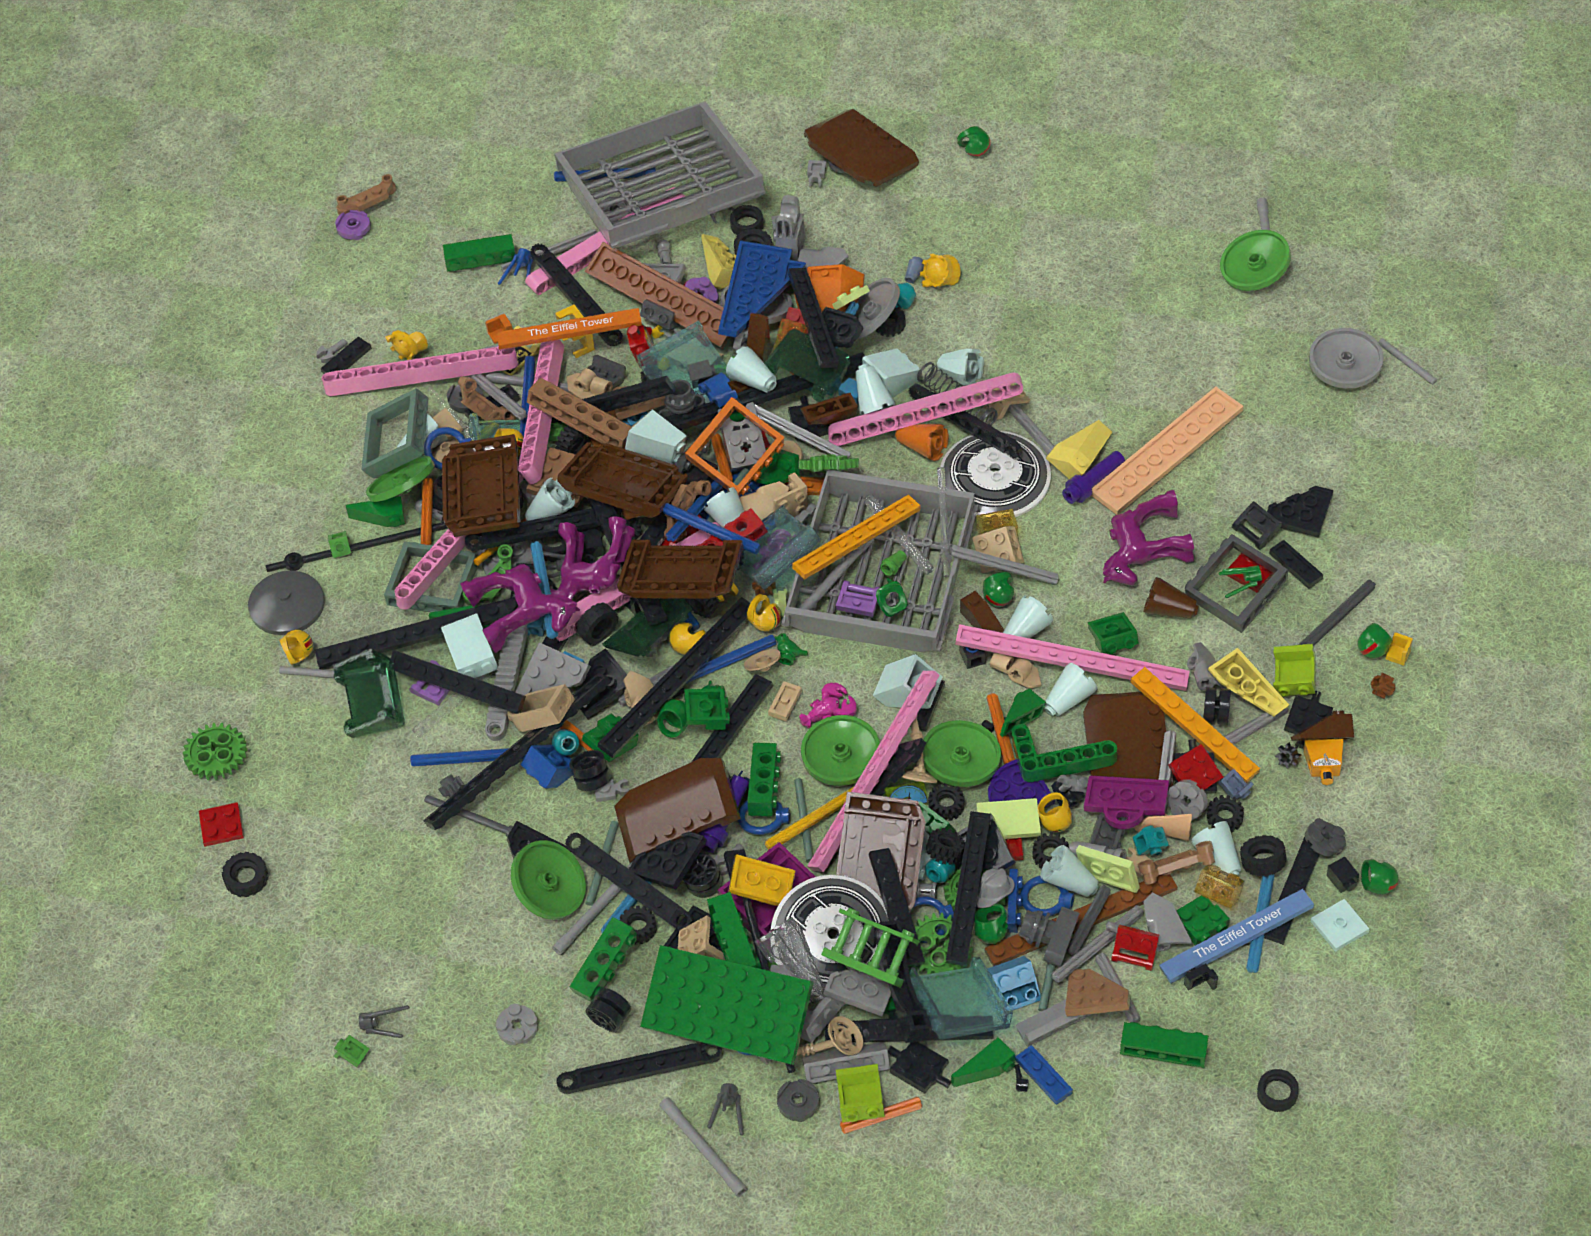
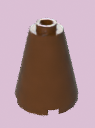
(1169, 601)

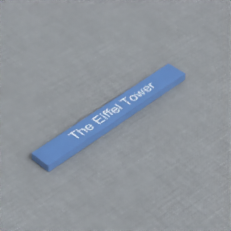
(1237, 935)

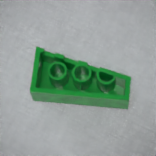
(730, 931)

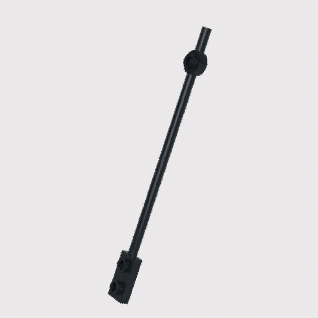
(300, 560)
(729, 857)

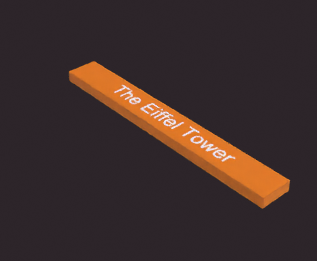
(568, 328)

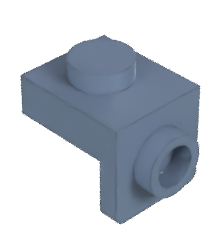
(1235, 785)

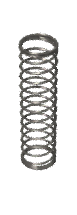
(925, 380)

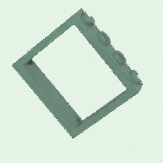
(417, 405)
(429, 603)

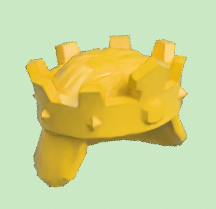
(940, 271)
(406, 344)

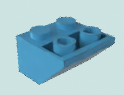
(1016, 982)

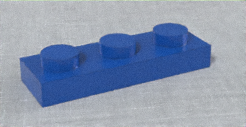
(1015, 901)
(1043, 1074)

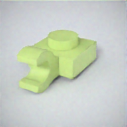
(781, 600)

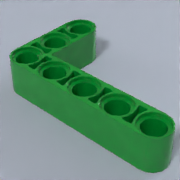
(1059, 758)

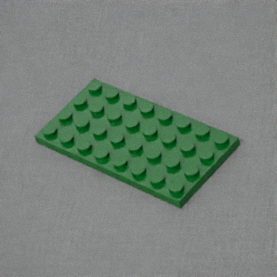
(727, 1004)

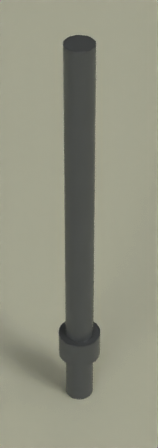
(472, 816)

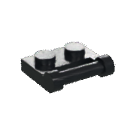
(1260, 520)

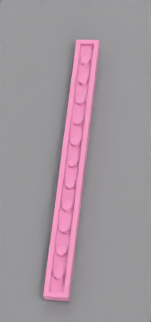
(1063, 655)
(877, 764)

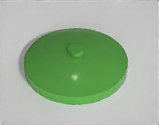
(1255, 260)
(400, 479)
(838, 749)
(961, 753)
(548, 879)

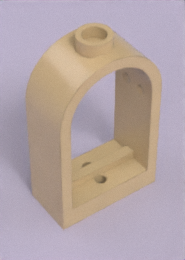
(543, 708)

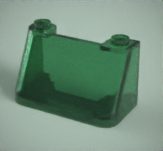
(370, 693)

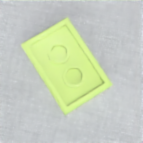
(1014, 817)
(1109, 868)

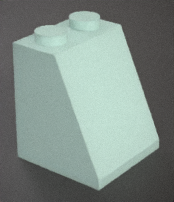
(894, 370)
(656, 439)
(469, 647)
(899, 679)

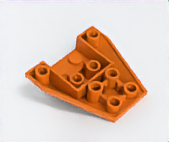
(833, 281)

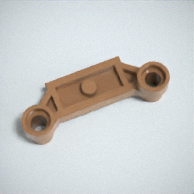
(368, 197)
(479, 404)
(684, 498)
(1151, 869)

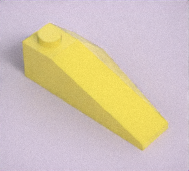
(718, 261)
(1079, 450)
(1244, 679)

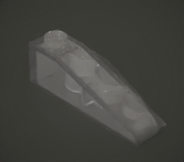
(789, 947)

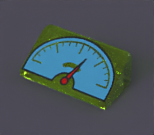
(910, 791)

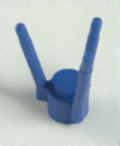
(522, 259)

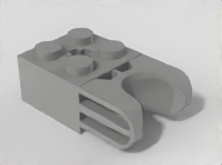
(790, 226)
(740, 435)

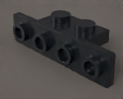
(889, 1028)

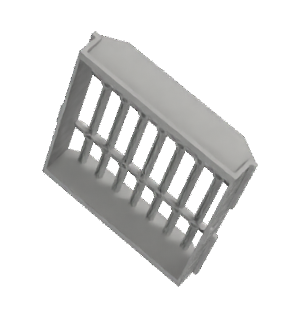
(674, 213)
(886, 491)

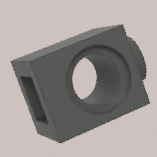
(700, 372)

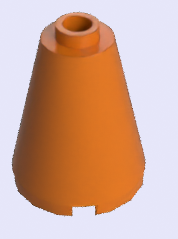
(924, 439)

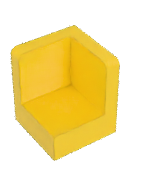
(1399, 649)

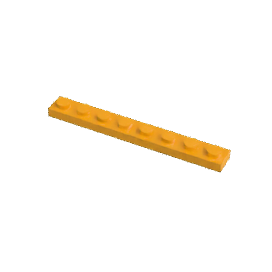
(856, 537)
(1194, 724)

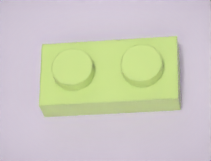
(844, 299)

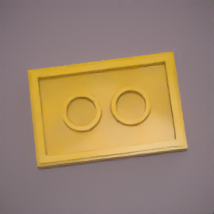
(760, 880)

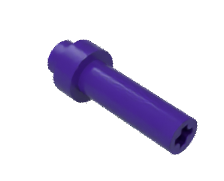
(1080, 487)
(717, 834)

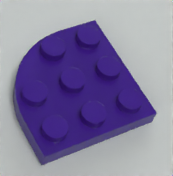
(1009, 785)

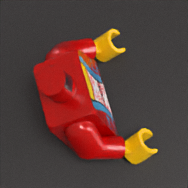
(641, 339)

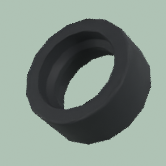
(745, 211)
(1273, 1104)

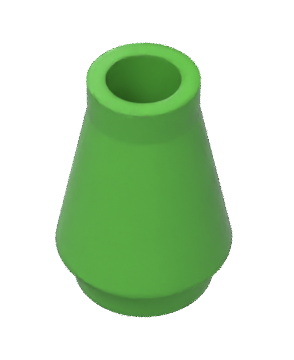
(892, 563)

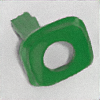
(882, 592)

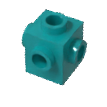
(1150, 841)

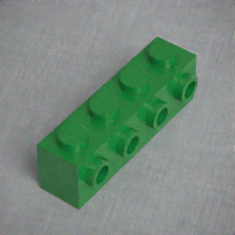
(479, 252)
(1164, 1044)

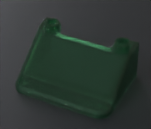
(798, 357)
(637, 637)

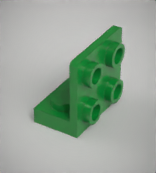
(779, 469)

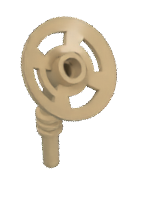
(918, 772)
(840, 1039)

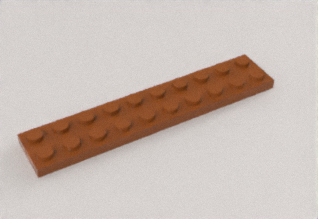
(644, 283)

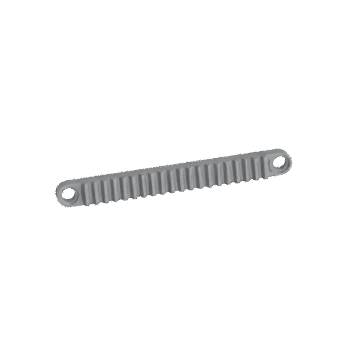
(506, 678)

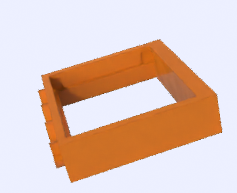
(765, 460)

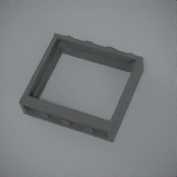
(1257, 603)

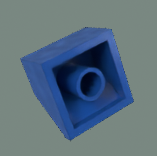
(547, 766)

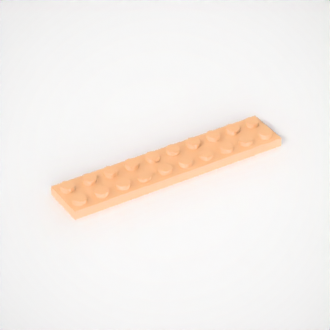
(1166, 450)

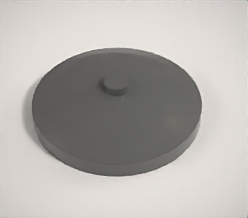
(286, 602)

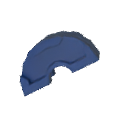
(717, 389)

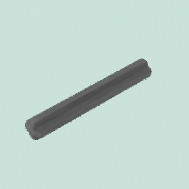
(1088, 920)

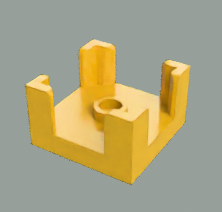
(586, 340)

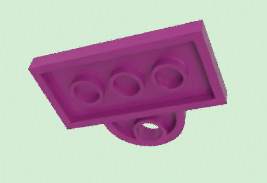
(1126, 798)

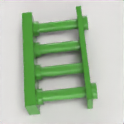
(872, 967)

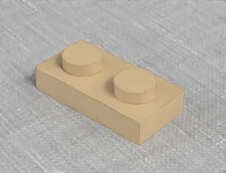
(785, 701)

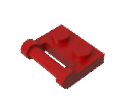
(1137, 941)

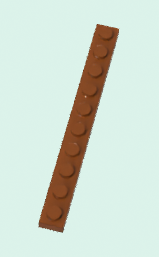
(1115, 905)

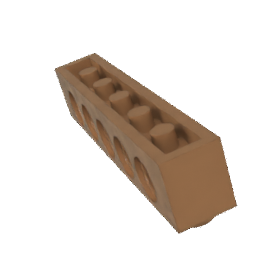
(578, 413)

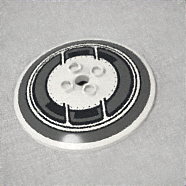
(1017, 484)
(816, 910)

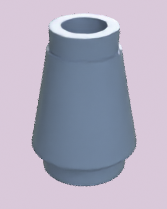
(913, 270)

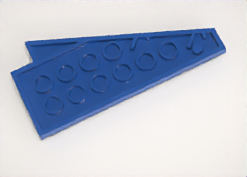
(755, 282)

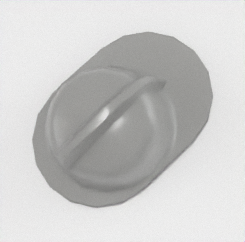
(994, 887)

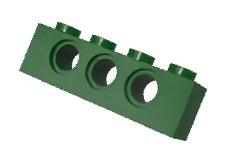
(763, 779)
(603, 949)

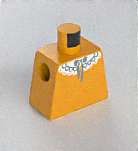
(1324, 758)

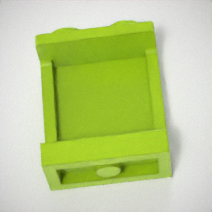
(1295, 670)
(860, 1093)

